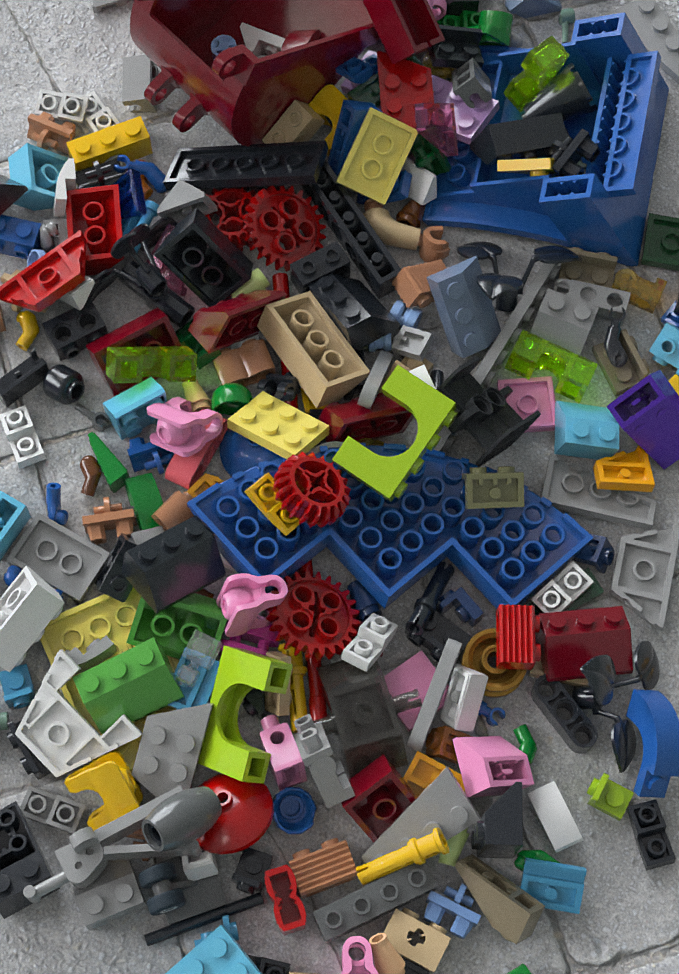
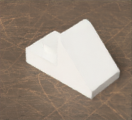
(260, 41)

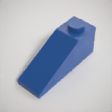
(347, 128)

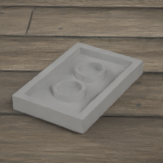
(59, 557)

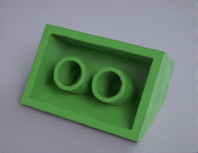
(177, 623)
(129, 684)

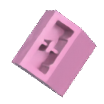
(491, 765)

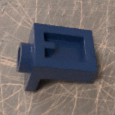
(597, 553)
(465, 607)

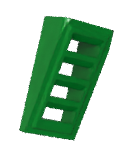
(111, 467)

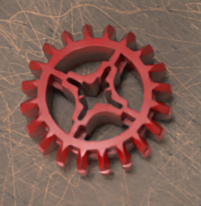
(230, 210)
(293, 487)

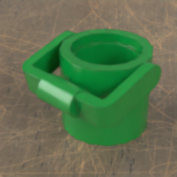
(495, 27)

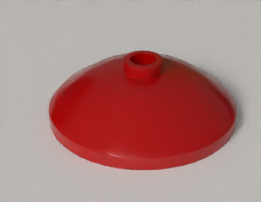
(243, 816)

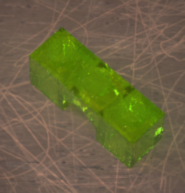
(539, 68)
(168, 362)
(569, 368)

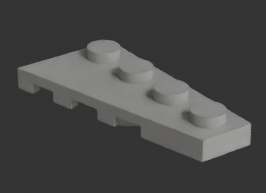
(655, 32)
(577, 493)
(439, 805)

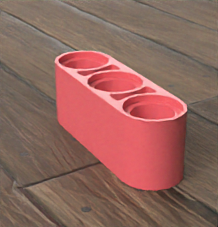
(188, 470)

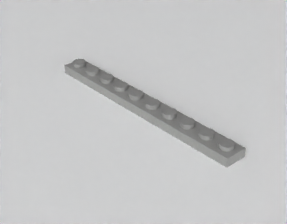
(509, 334)

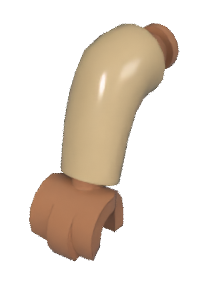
(405, 236)

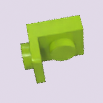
(609, 796)

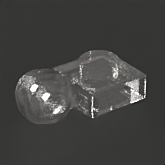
(201, 652)

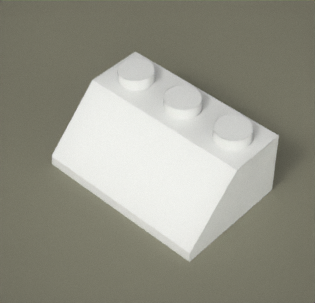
(24, 614)

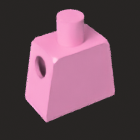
(285, 756)

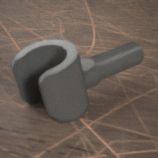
(92, 416)

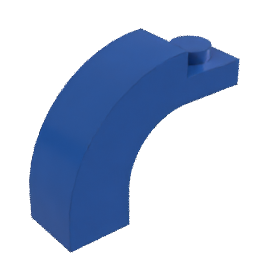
(660, 738)

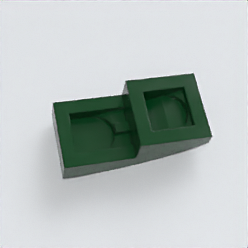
(187, 339)

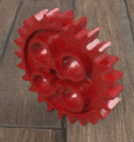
(267, 238)
(337, 620)

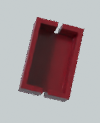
(404, 26)

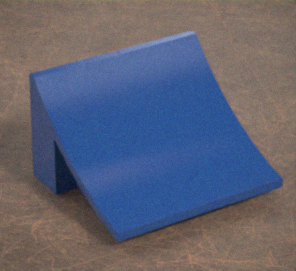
(587, 211)

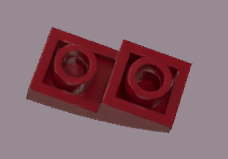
(300, 37)

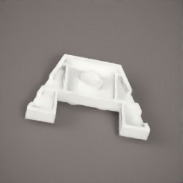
(59, 732)

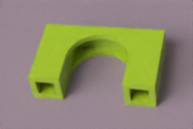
(389, 474)
(223, 744)

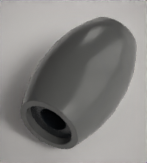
(181, 818)

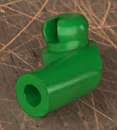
(526, 742)
(534, 854)

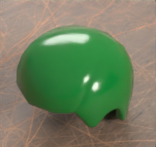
(230, 398)

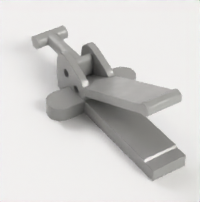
(90, 851)

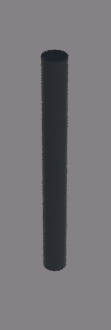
(203, 919)

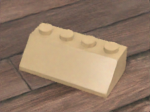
(312, 348)

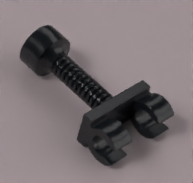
(280, 383)

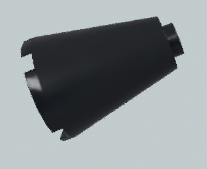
(561, 95)

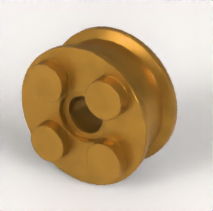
(500, 681)

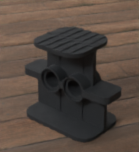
(484, 412)

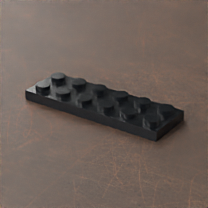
(248, 165)

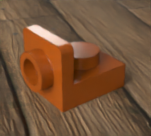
(440, 743)

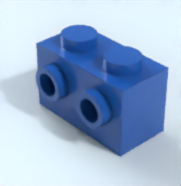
(18, 236)

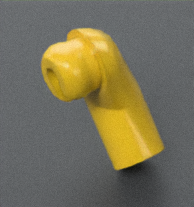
(30, 329)

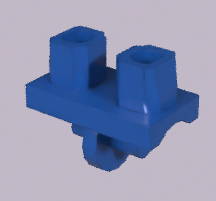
(147, 455)

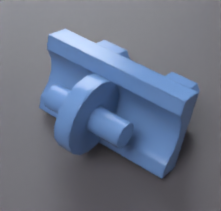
(464, 918)

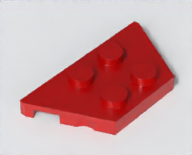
(403, 87)
(49, 276)

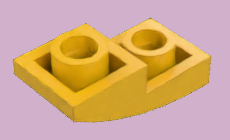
(264, 499)

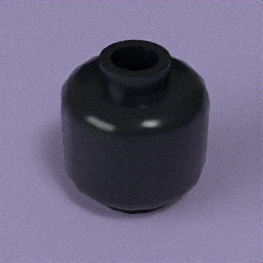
(63, 384)

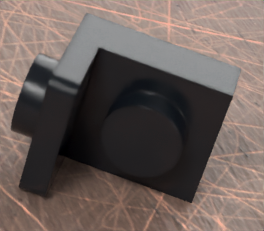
(251, 870)

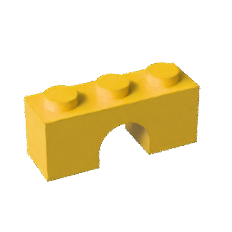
(125, 138)

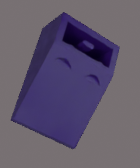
(651, 417)

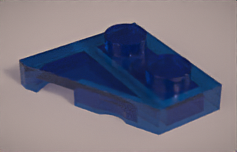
(131, 194)

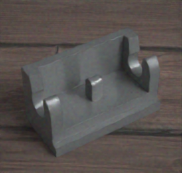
(470, 80)

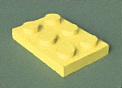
(377, 156)
(278, 426)

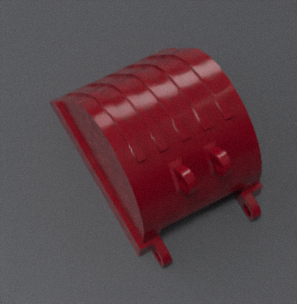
(238, 88)

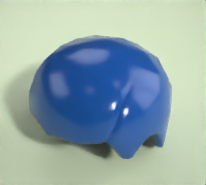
(293, 810)

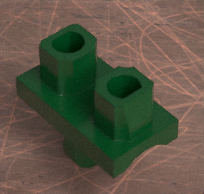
(429, 156)

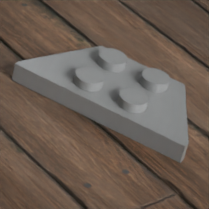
(645, 573)
(171, 748)

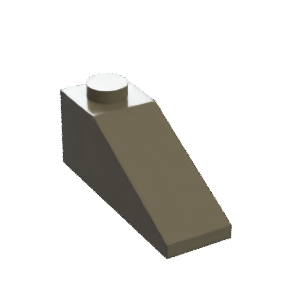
(501, 901)

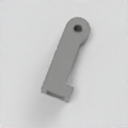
(596, 295)

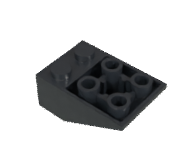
(20, 861)

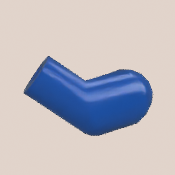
(53, 502)

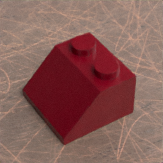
(378, 797)

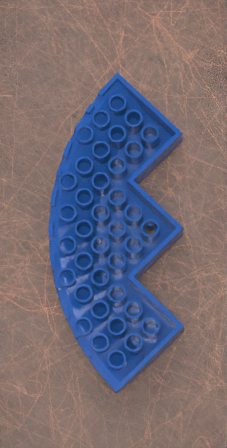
(498, 549)

